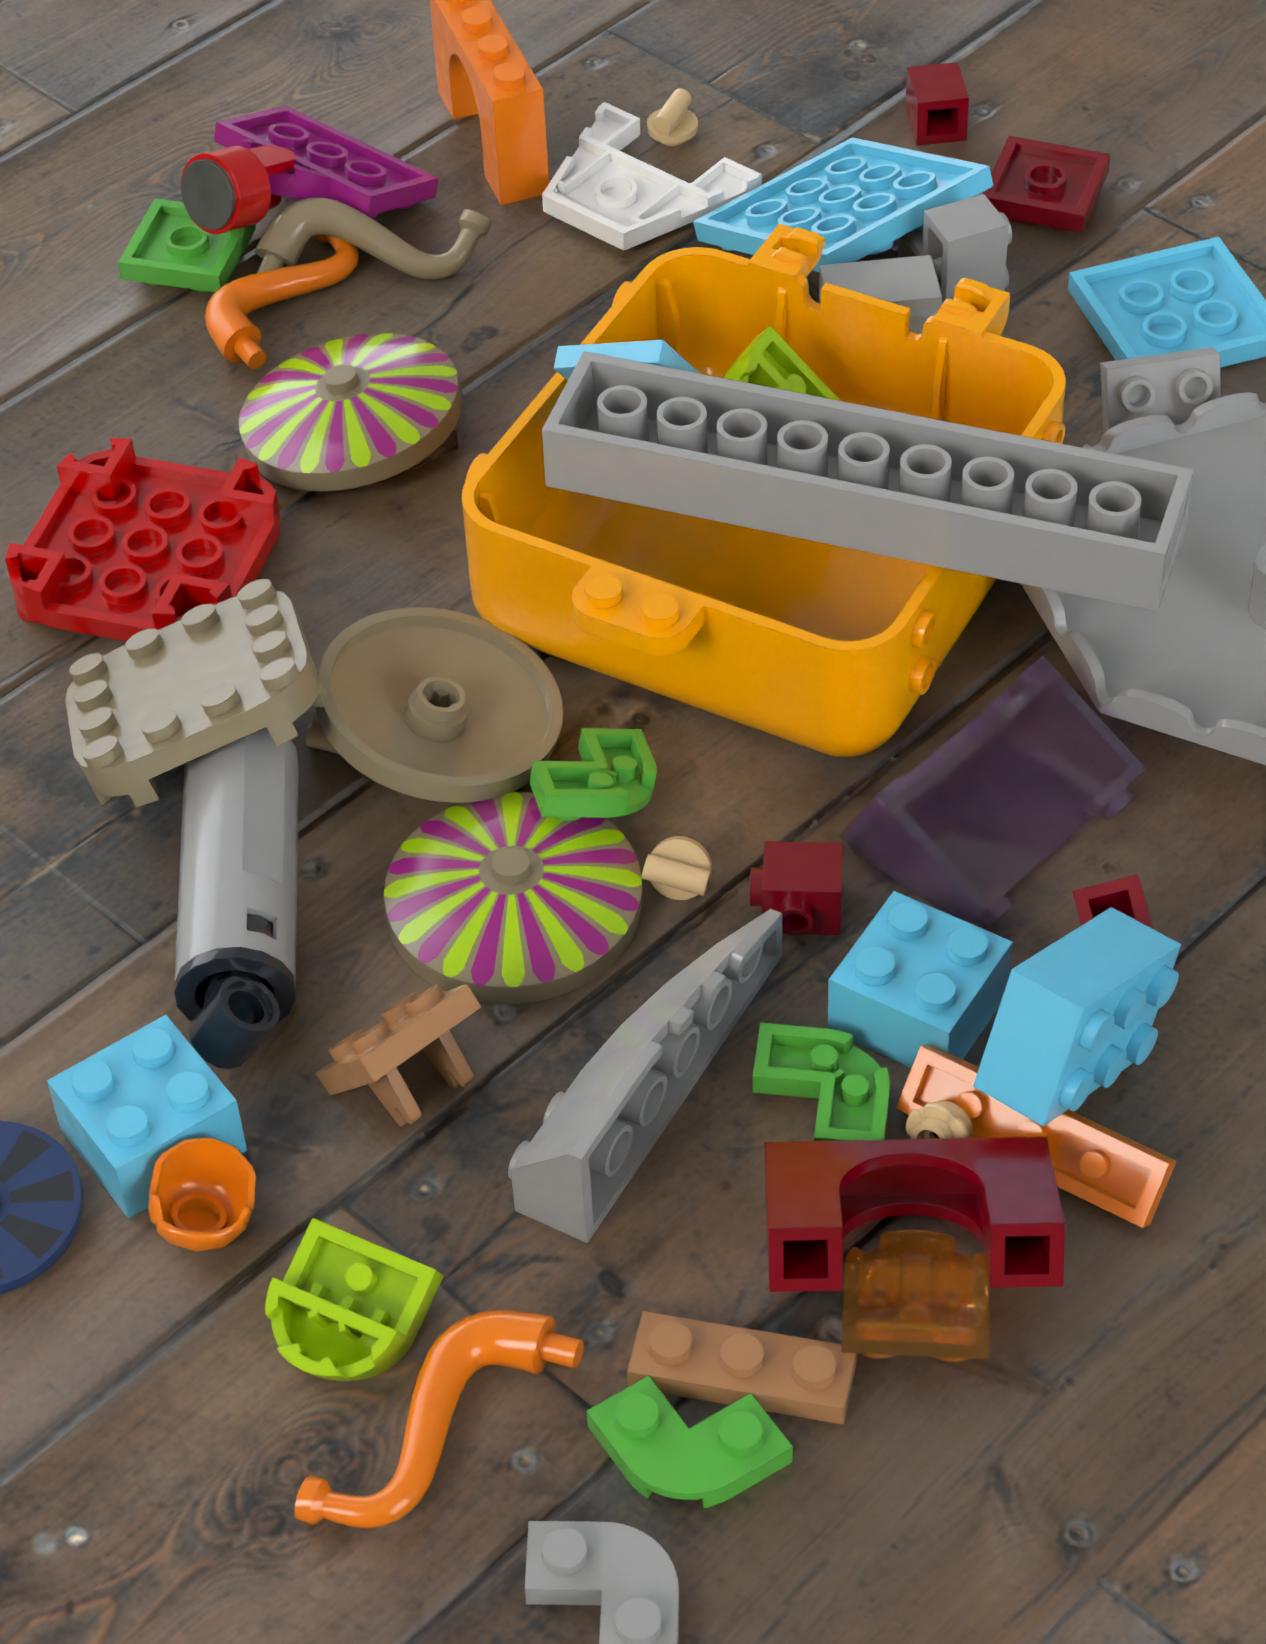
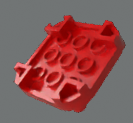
(141, 542)

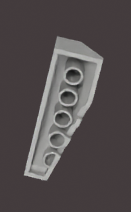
(637, 1082)

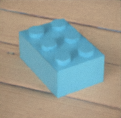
(1077, 1016)

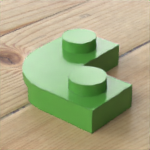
(609, 781)
(825, 1067)
(682, 1462)

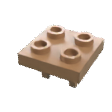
(408, 1027)

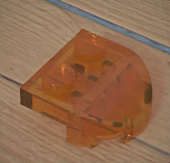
(916, 1299)

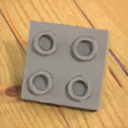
(1159, 385)

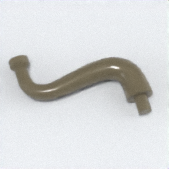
(323, 216)

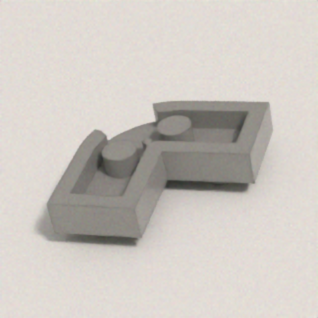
(608, 1568)

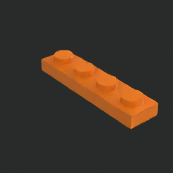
(1084, 1154)

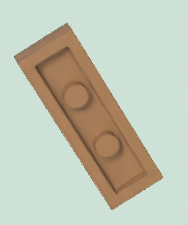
(730, 1362)

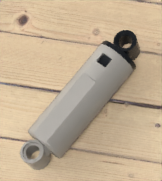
(237, 896)

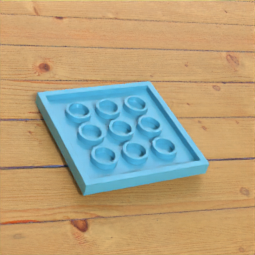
(851, 195)

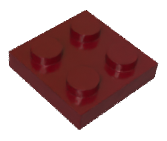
(1047, 183)

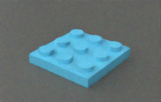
(1174, 303)

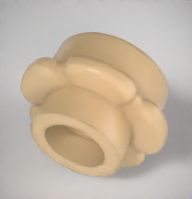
(939, 1117)

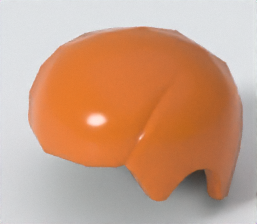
(201, 1194)

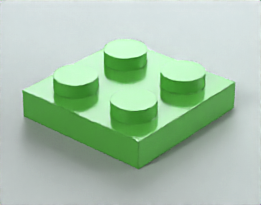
(180, 254)

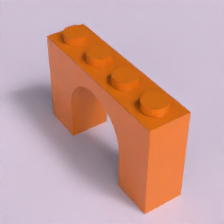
(488, 76)

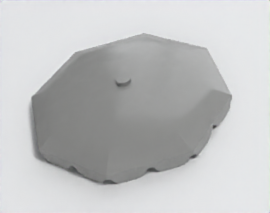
(1203, 655)

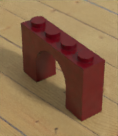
(988, 1185)

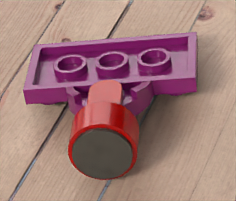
(296, 158)

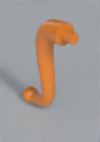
(227, 308)
(476, 1341)

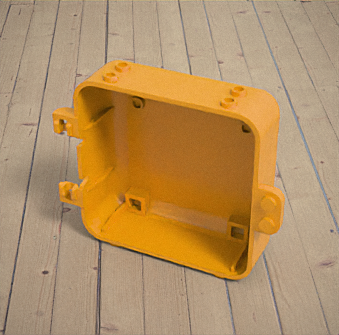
(732, 616)

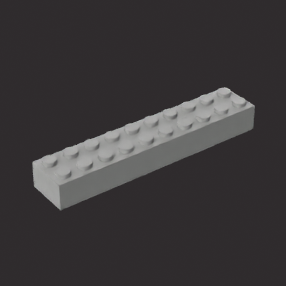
(869, 479)

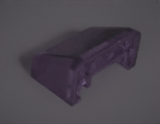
(997, 798)

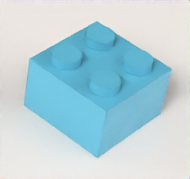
(918, 982)
(138, 1103)

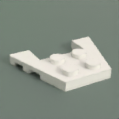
(627, 198)

